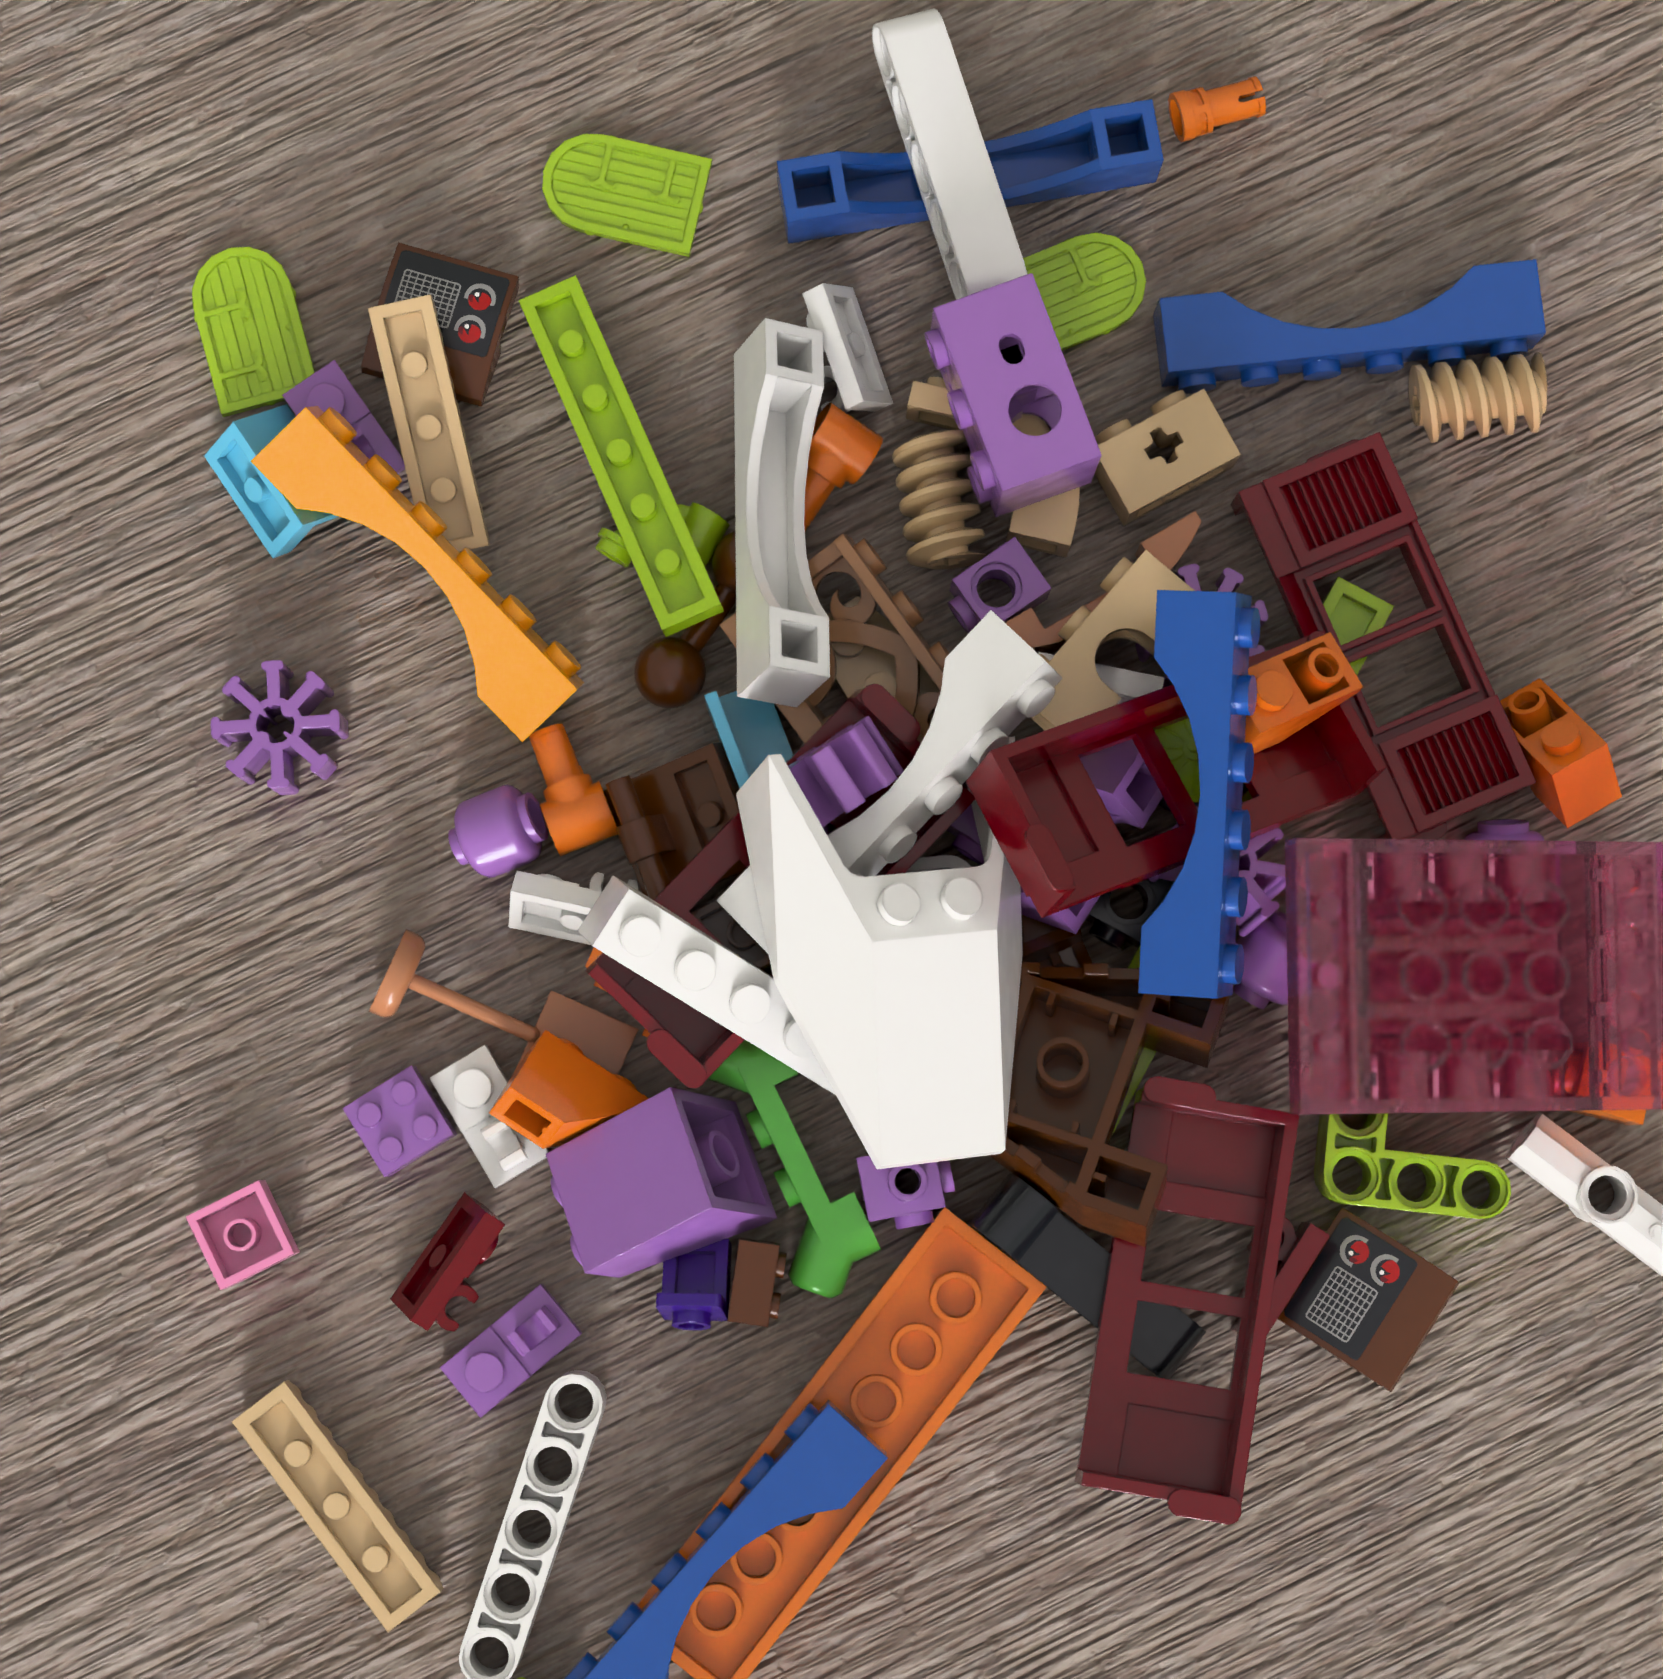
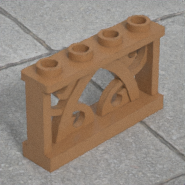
(850, 626)

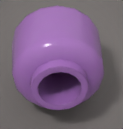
(498, 831)
(1265, 963)

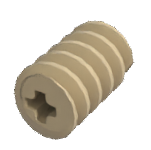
(1478, 395)
(936, 501)

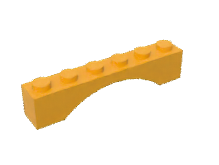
(328, 473)

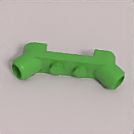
(834, 1230)

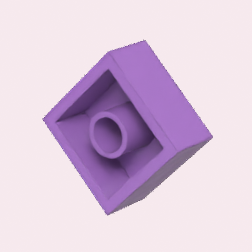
(399, 1121)

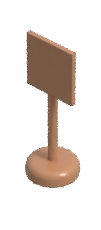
(595, 1033)

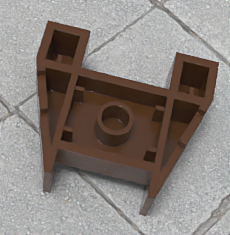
(1069, 1081)

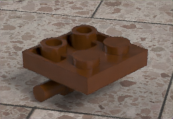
(673, 814)

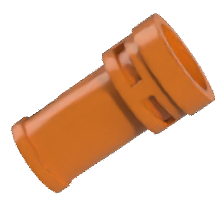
(1199, 111)

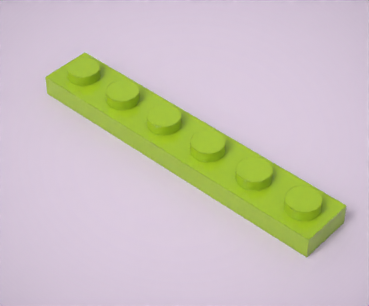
(621, 456)

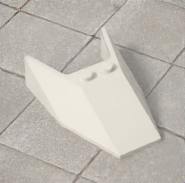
(892, 978)

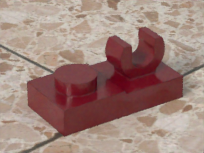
(452, 1254)
(1295, 1257)

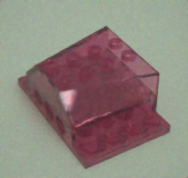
(1474, 975)

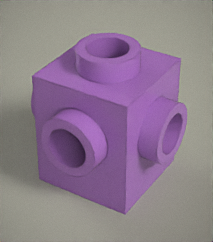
(910, 1209)

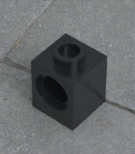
(1117, 930)

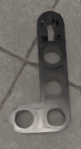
(1076, 1269)

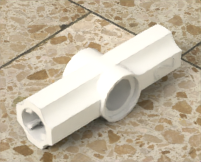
(1568, 1171)

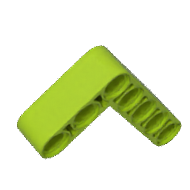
(1382, 1166)

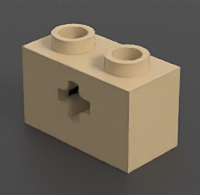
(1200, 454)

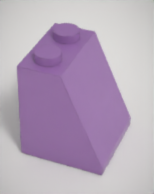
(659, 1183)

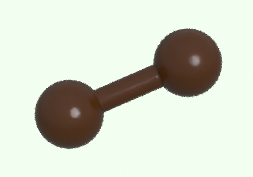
(671, 668)

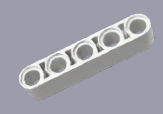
(947, 152)
(516, 1555)

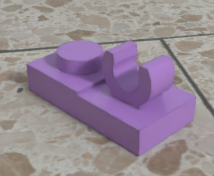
(332, 389)
(511, 1350)

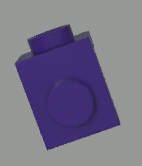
(697, 1287)

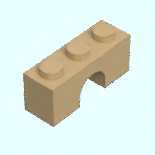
(1123, 614)

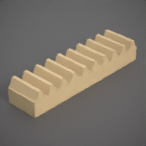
(428, 417)
(338, 1505)

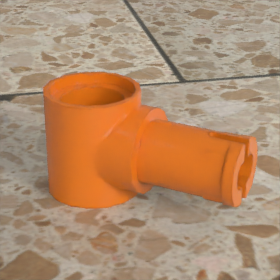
(837, 455)
(574, 805)

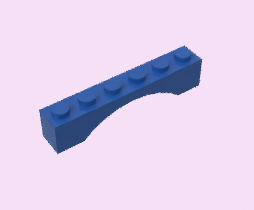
(1065, 159)
(1220, 339)
(1205, 654)
(812, 1475)

